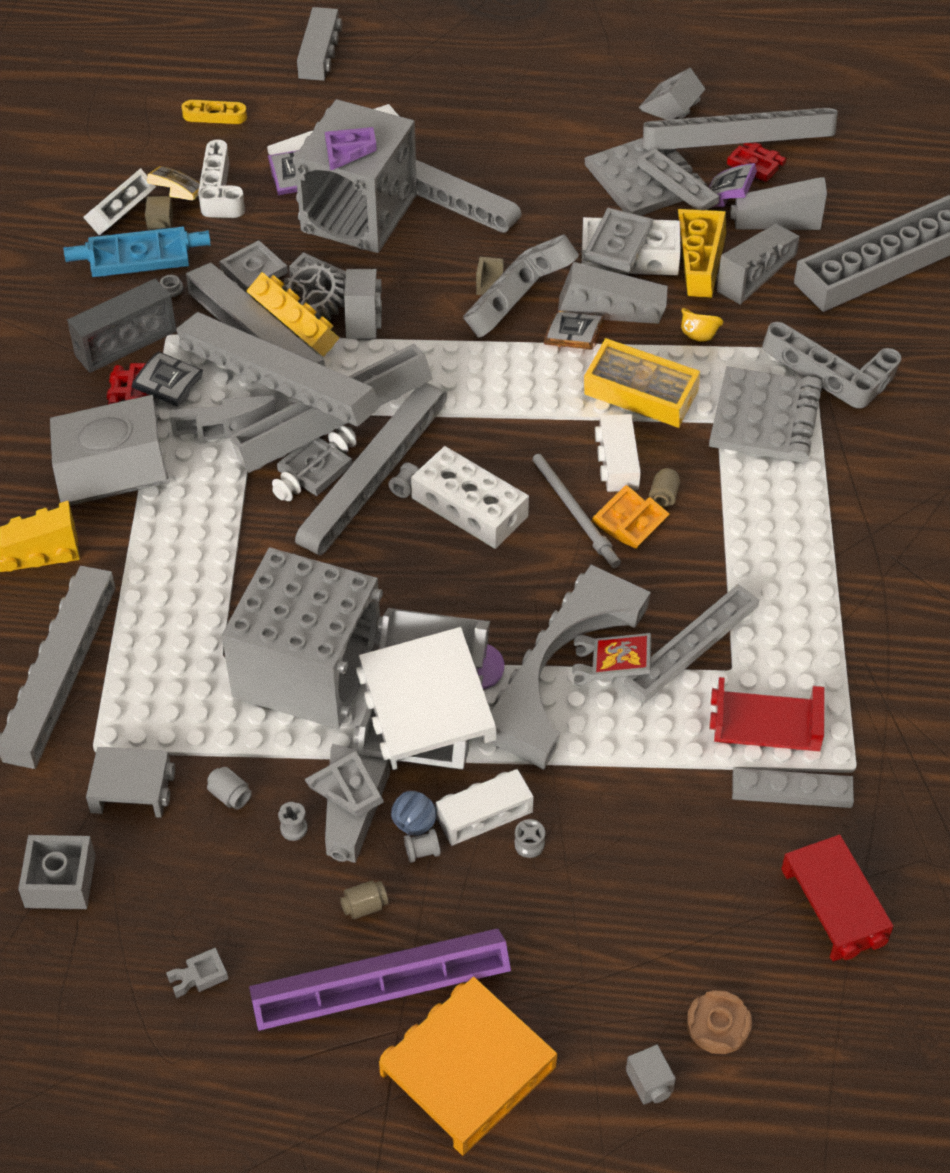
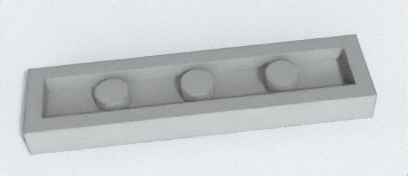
(678, 180)
(792, 787)

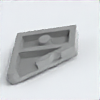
(347, 785)

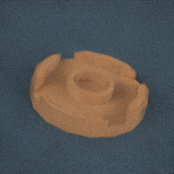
(719, 1022)

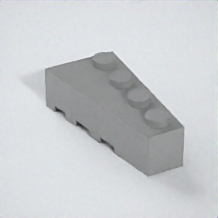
(755, 262)
(612, 295)

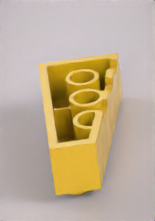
(39, 539)

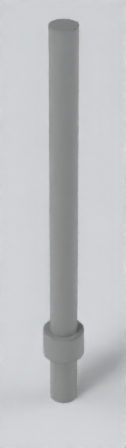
(600, 543)

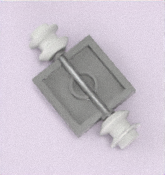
(314, 464)

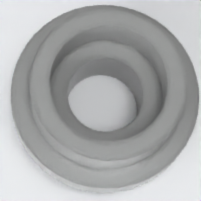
(172, 285)

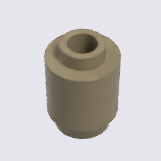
(665, 487)
(364, 899)

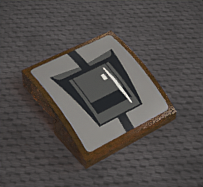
(574, 330)

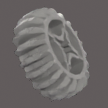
(311, 284)

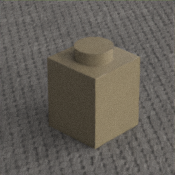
(159, 212)

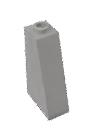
(790, 206)
(344, 830)

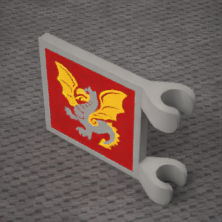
(613, 657)

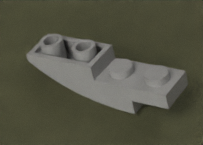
(224, 420)

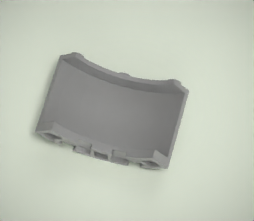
(404, 626)

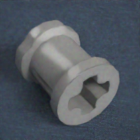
(403, 480)
(292, 821)
(422, 845)

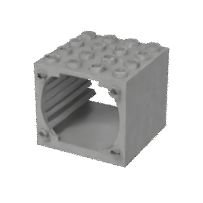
(365, 197)
(301, 637)

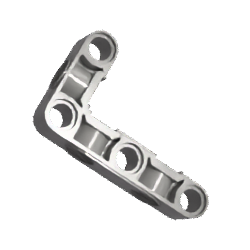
(517, 280)
(837, 376)

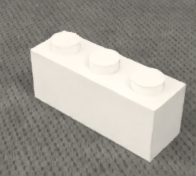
(119, 202)
(617, 452)
(484, 806)

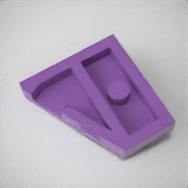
(349, 145)

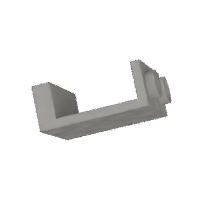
(130, 777)

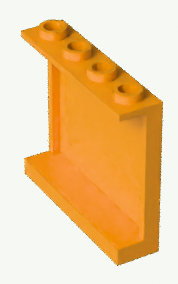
(469, 1063)

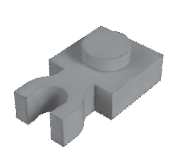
(203, 971)

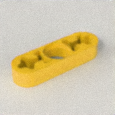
(199, 111)

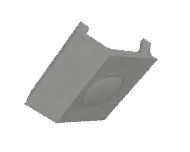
(107, 450)

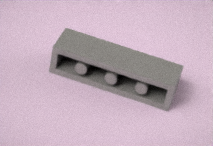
(319, 43)

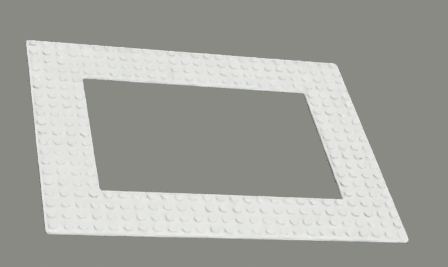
(166, 656)

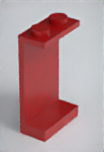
(768, 719)
(839, 897)

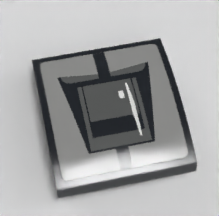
(167, 378)

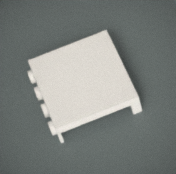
(425, 695)

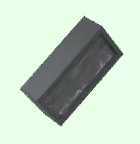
(122, 325)

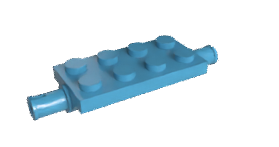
(137, 250)

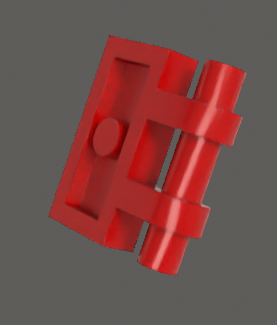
(766, 161)
(118, 378)

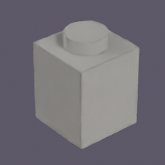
(650, 1075)

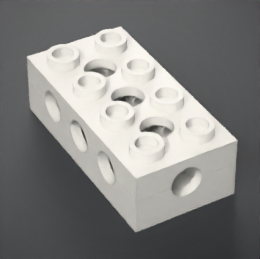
(658, 255)
(470, 497)

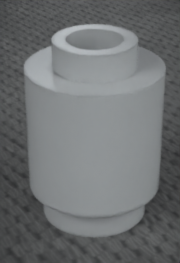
(228, 788)

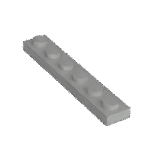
(693, 642)

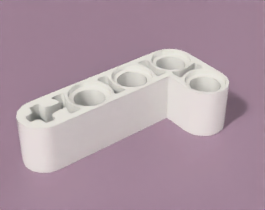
(214, 195)

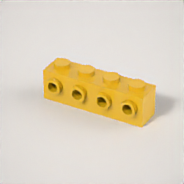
(294, 315)

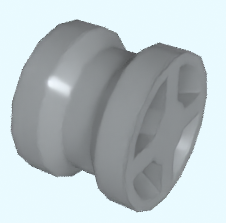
(529, 830)

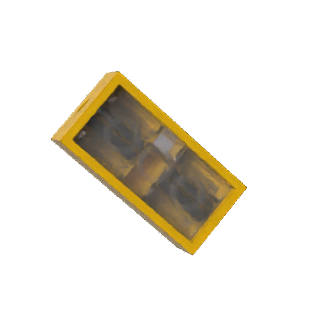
(642, 382)

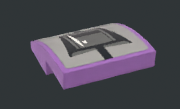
(283, 172)
(733, 183)

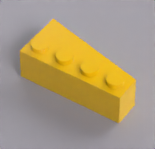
(702, 246)

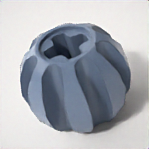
(413, 813)

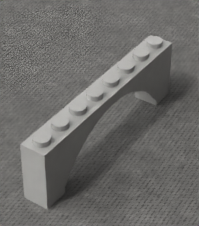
(595, 603)

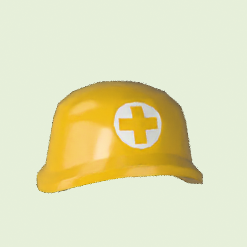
(699, 327)

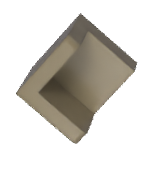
(487, 273)

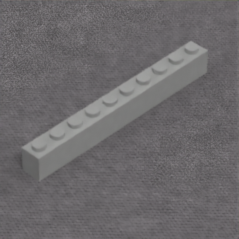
(278, 369)

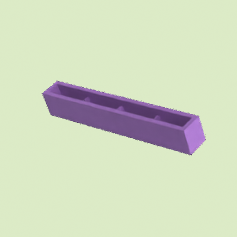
(379, 979)

